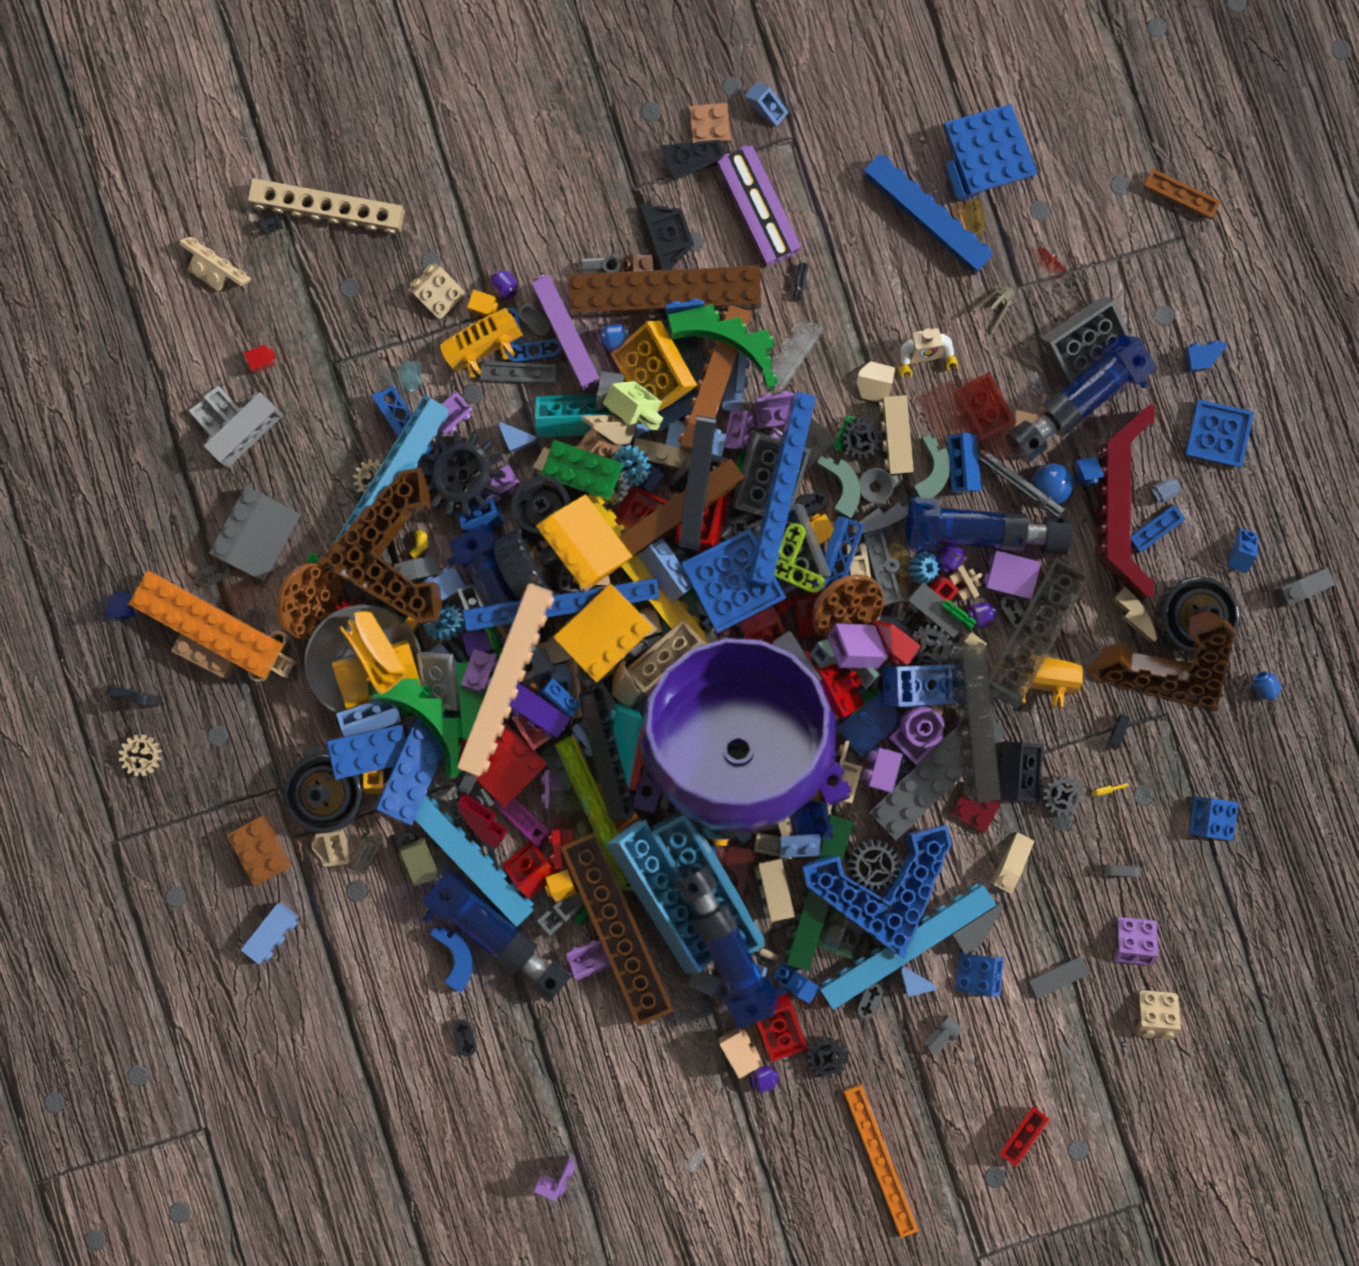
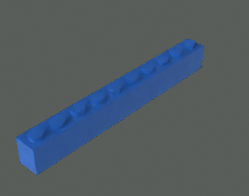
(781, 489)

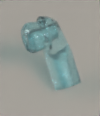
(903, 768)

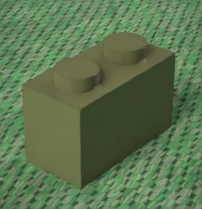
(418, 862)

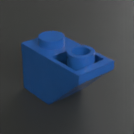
(1201, 358)
(1087, 471)
(1243, 550)
(796, 982)

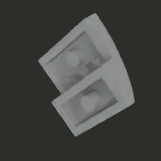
(213, 411)

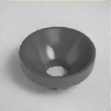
(885, 481)

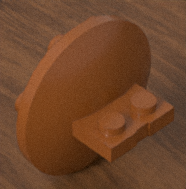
(308, 598)
(847, 601)

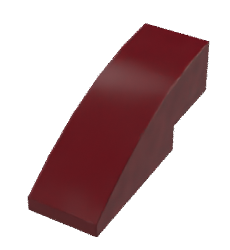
(481, 821)

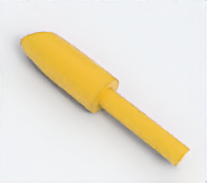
(1108, 789)

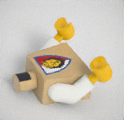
(926, 346)

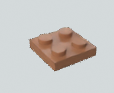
(710, 122)

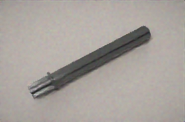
(1021, 484)

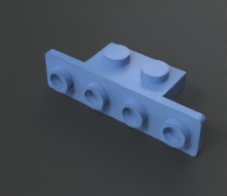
(737, 382)

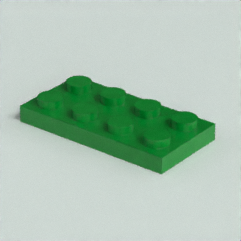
(582, 469)

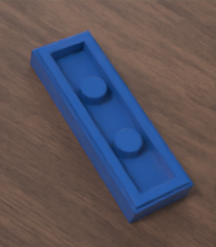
(1156, 528)

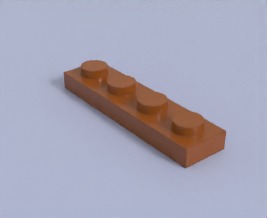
(1181, 194)

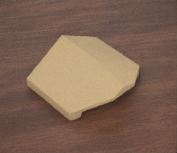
(875, 381)
(624, 687)
(331, 848)

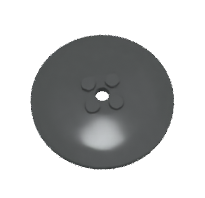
(329, 645)

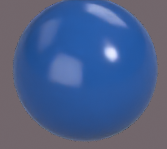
(1053, 481)

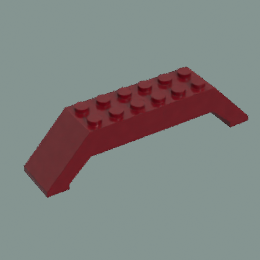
(1115, 506)

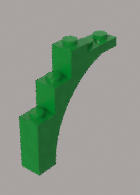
(705, 323)
(430, 712)

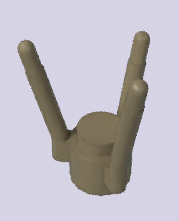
(1003, 296)

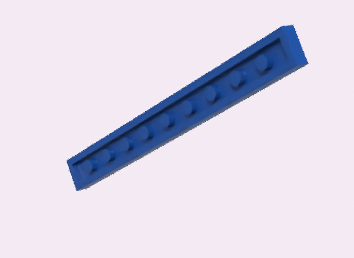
(562, 604)

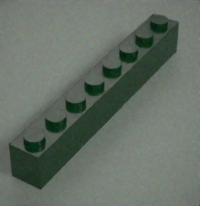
(814, 907)

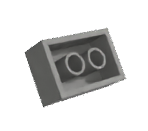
(928, 606)

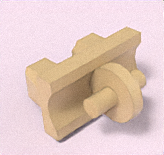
(969, 590)

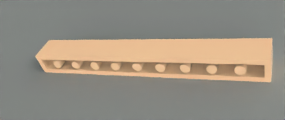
(505, 680)

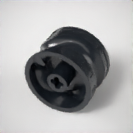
(538, 500)

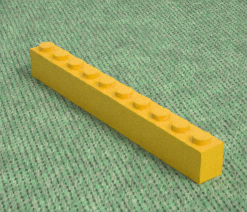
(670, 611)

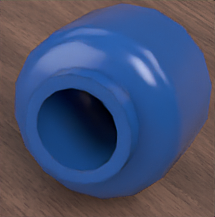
(613, 336)
(1266, 686)

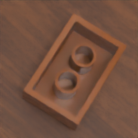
(259, 850)

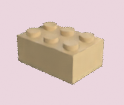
(774, 889)

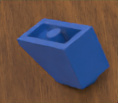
(491, 516)

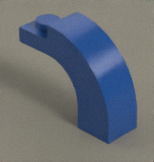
(462, 955)

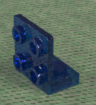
(812, 820)

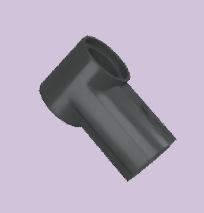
(599, 265)
(946, 1031)

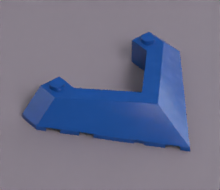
(897, 915)

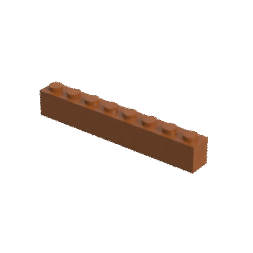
(715, 380)

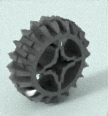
(870, 873)

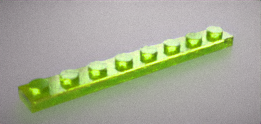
(590, 800)

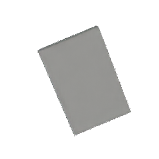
(439, 675)

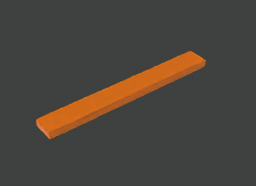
(880, 1160)

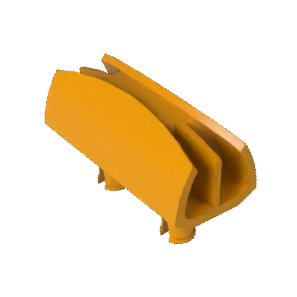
(481, 340)
(374, 652)
(1059, 678)

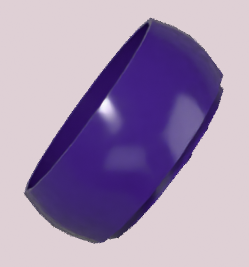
(730, 696)

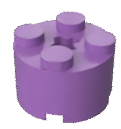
(912, 721)

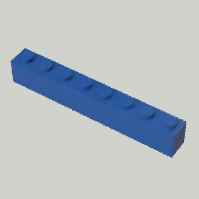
(927, 213)

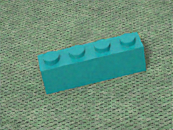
(563, 414)
(626, 728)

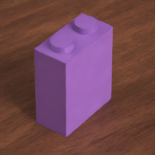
(1011, 575)
(857, 646)

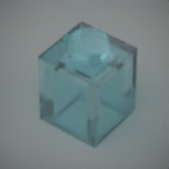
(412, 375)

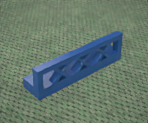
(390, 416)
(835, 545)

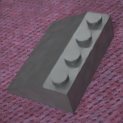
(1078, 340)
(758, 473)
(255, 533)
(810, 554)

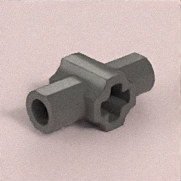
(735, 526)

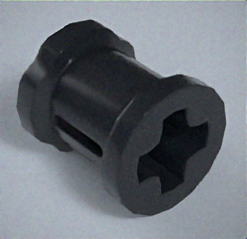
(271, 223)

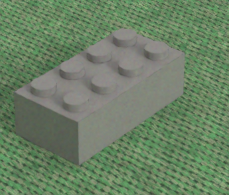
(243, 429)

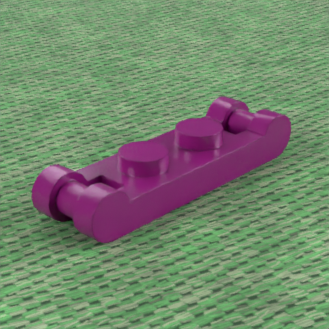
(524, 820)

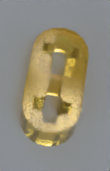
(979, 217)
(903, 558)

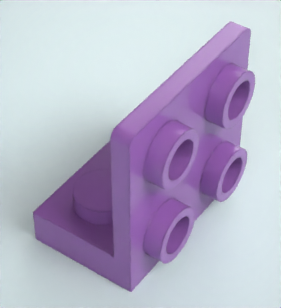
(772, 410)
(1136, 941)
(548, 1188)

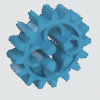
(635, 474)
(455, 620)

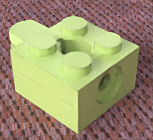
(634, 404)

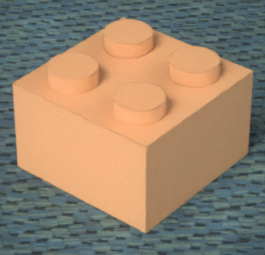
(738, 1051)

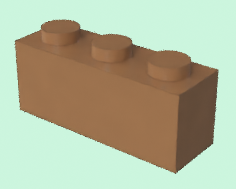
(202, 656)

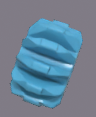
(923, 568)

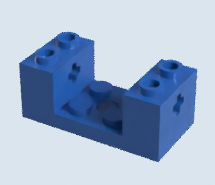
(909, 685)

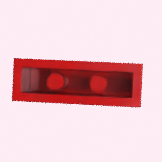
(1025, 1137)

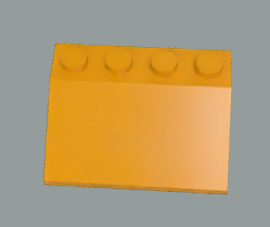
(654, 363)
(584, 542)
(603, 632)
(354, 680)

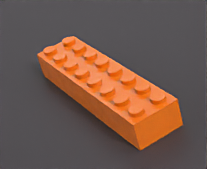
(206, 624)

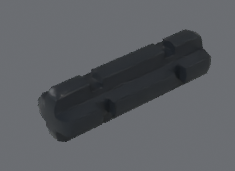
(800, 281)

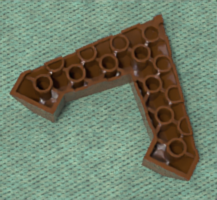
(359, 549)
(1190, 682)

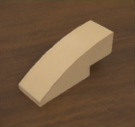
(1135, 614)

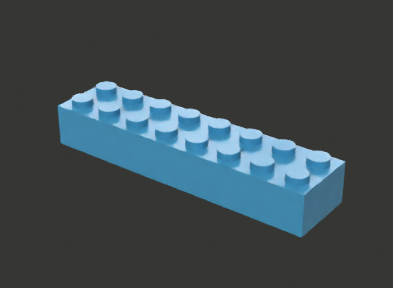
(686, 846)
(654, 885)

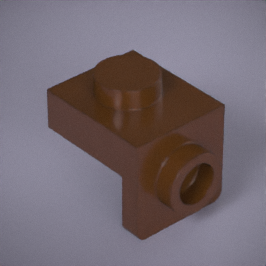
(637, 262)

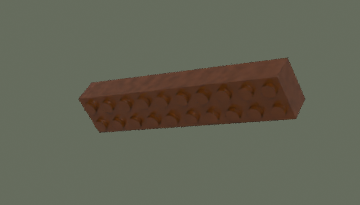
(651, 290)
(617, 929)

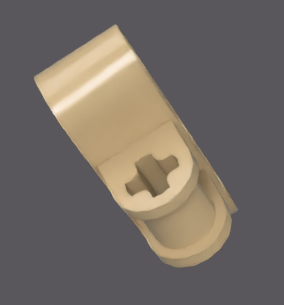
(282, 664)

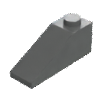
(1304, 587)
(975, 932)

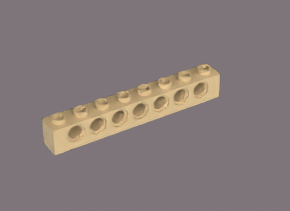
(261, 189)

